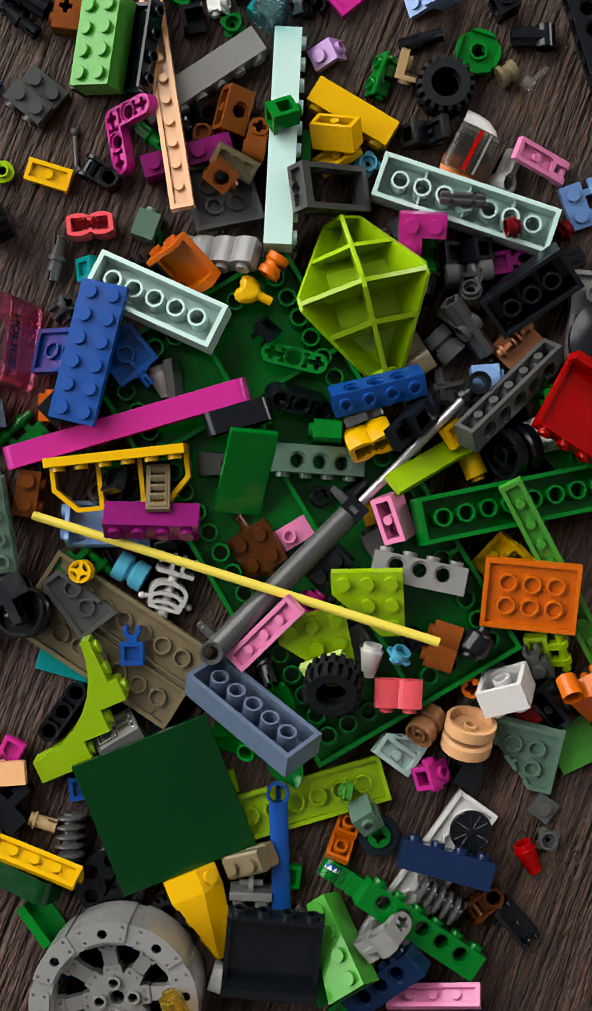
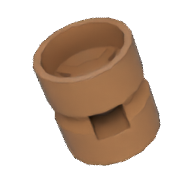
(426, 725)

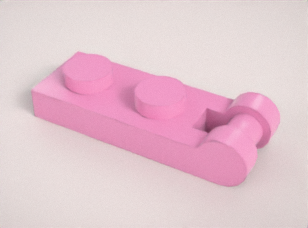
(540, 161)

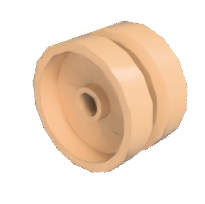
(468, 734)

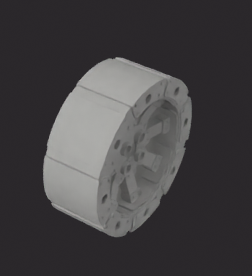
(126, 925)

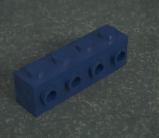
(445, 863)

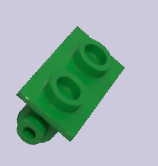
(384, 66)

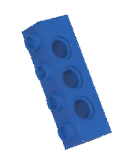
(377, 390)

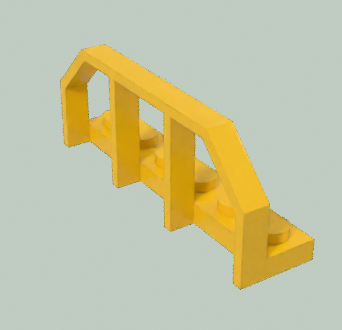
(126, 456)

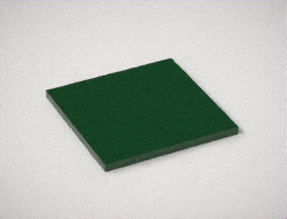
(164, 804)

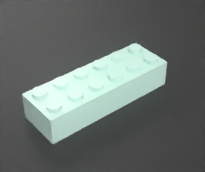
(165, 303)

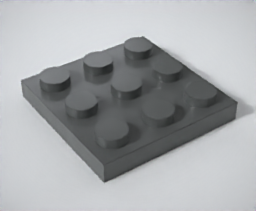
(226, 211)

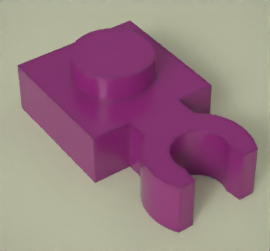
(504, 262)

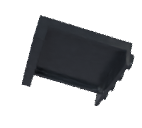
(143, 49)
(272, 954)

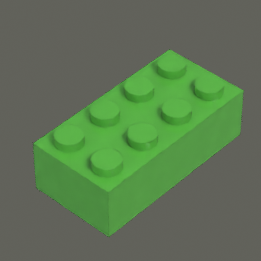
(102, 46)

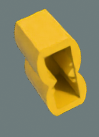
(367, 439)

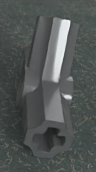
(465, 325)

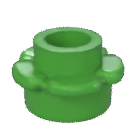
(346, 791)

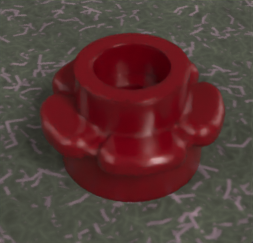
(512, 227)
(564, 230)

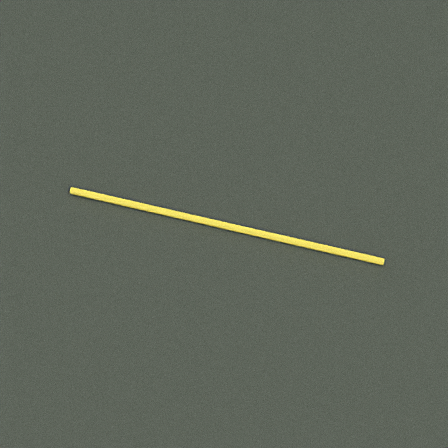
(238, 579)

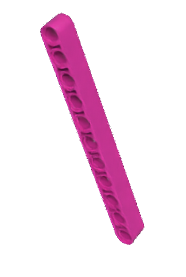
(126, 424)

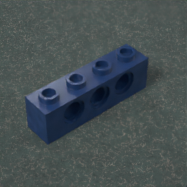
(395, 980)

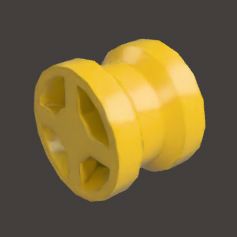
(76, 570)

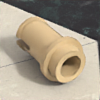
(42, 822)

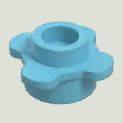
(371, 158)
(399, 655)

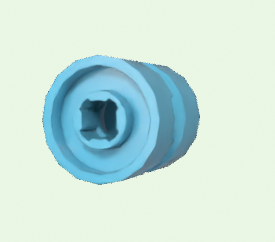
(133, 572)

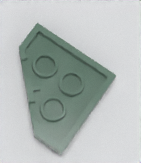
(530, 751)

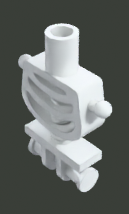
(161, 597)

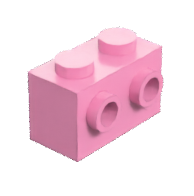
(393, 517)

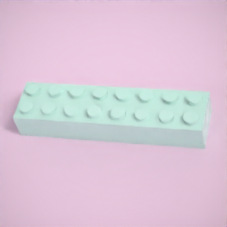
(417, 187)

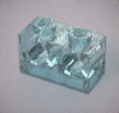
(269, 14)

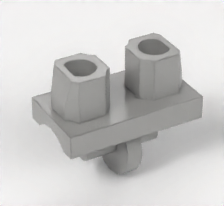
(250, 890)

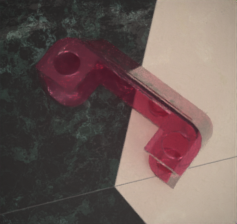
(20, 337)

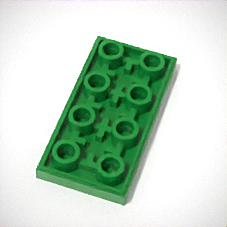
(245, 471)

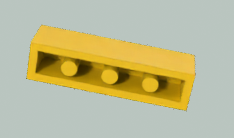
(376, 125)

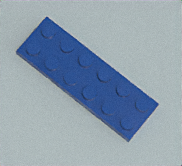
(88, 352)

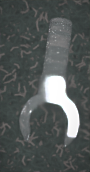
(529, 82)

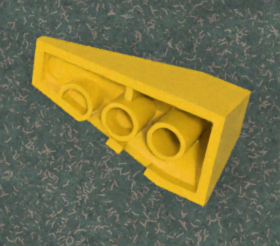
(203, 904)

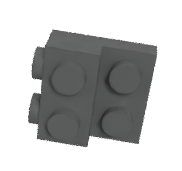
(35, 97)

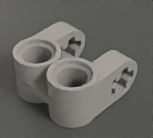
(383, 939)

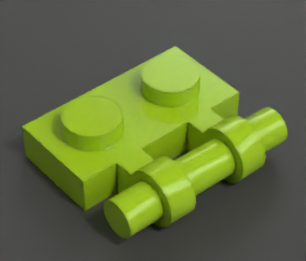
(548, 645)

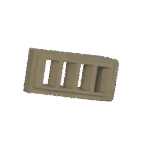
(158, 474)

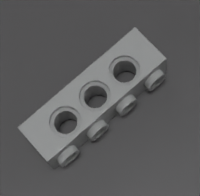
(453, 585)

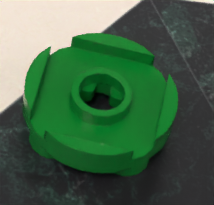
(489, 47)

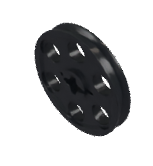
(99, 882)

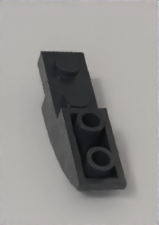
(415, 420)

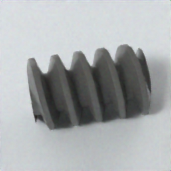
(72, 835)
(439, 899)

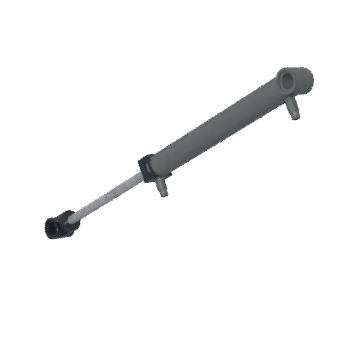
(325, 536)

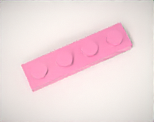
(265, 632)
(438, 997)

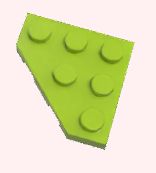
(372, 592)
(317, 634)

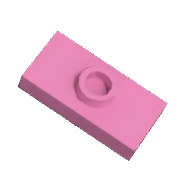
(294, 532)

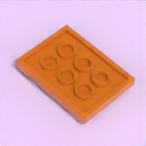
(530, 595)

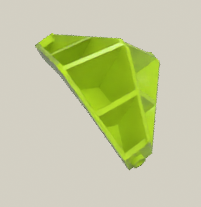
(364, 293)

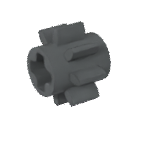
(62, 308)

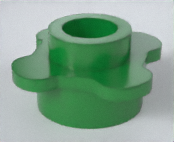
(232, 18)

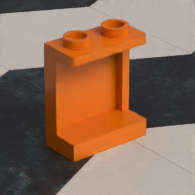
(185, 262)

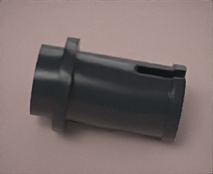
(266, 668)

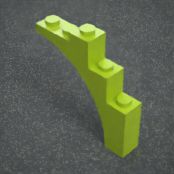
(95, 720)

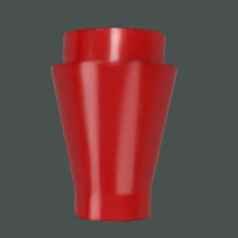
(527, 854)

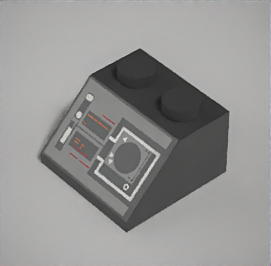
(124, 730)

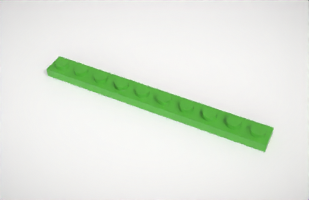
(543, 548)

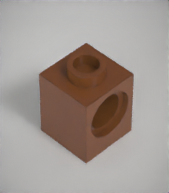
(217, 165)

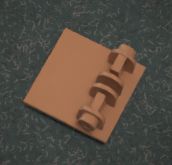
(516, 346)

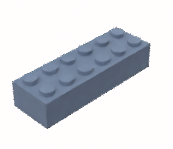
(253, 715)

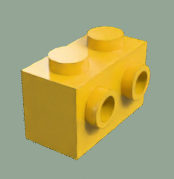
(336, 133)

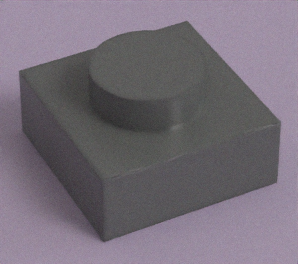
(542, 807)

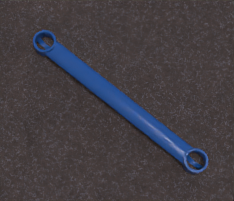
(280, 837)

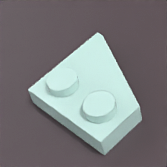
(398, 751)

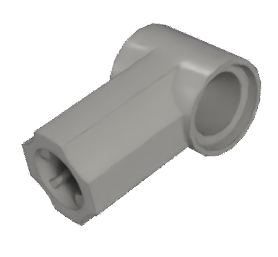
(504, 177)

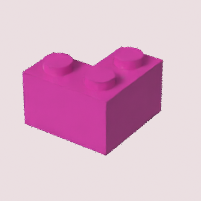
(418, 225)

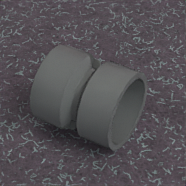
(445, 346)

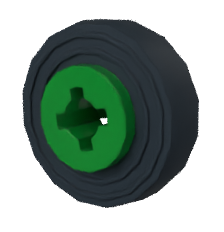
(386, 844)

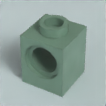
(147, 225)
(365, 815)

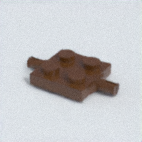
(257, 548)

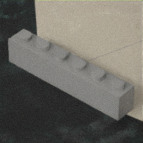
(217, 69)

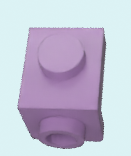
(327, 53)

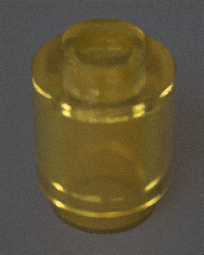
(173, 1000)

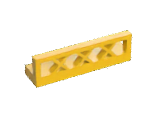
(40, 862)

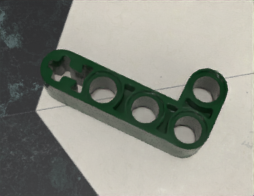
(28, 886)

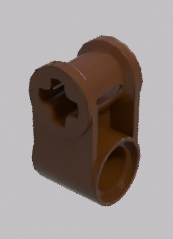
(482, 905)

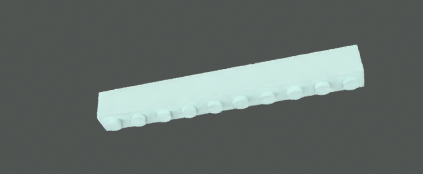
(283, 146)

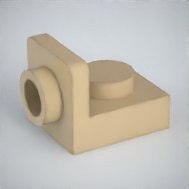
(405, 62)

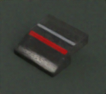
(473, 152)

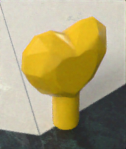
(251, 291)

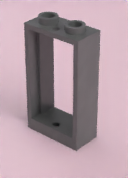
(303, 200)

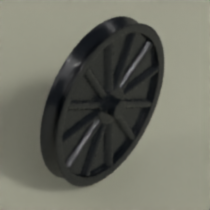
(471, 831)

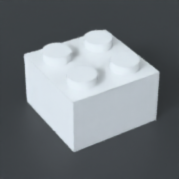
(505, 690)

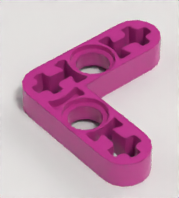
(117, 125)

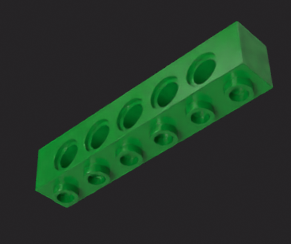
(464, 964)

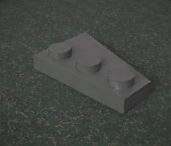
(77, 604)

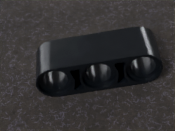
(305, 407)
(238, 415)
(54, 717)

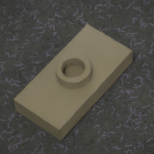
(244, 164)

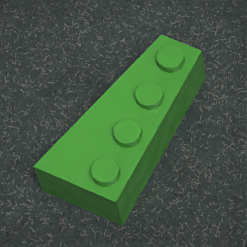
(341, 964)

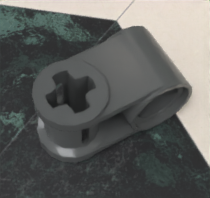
(209, 463)

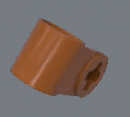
(256, 139)

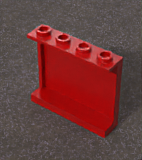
(568, 408)

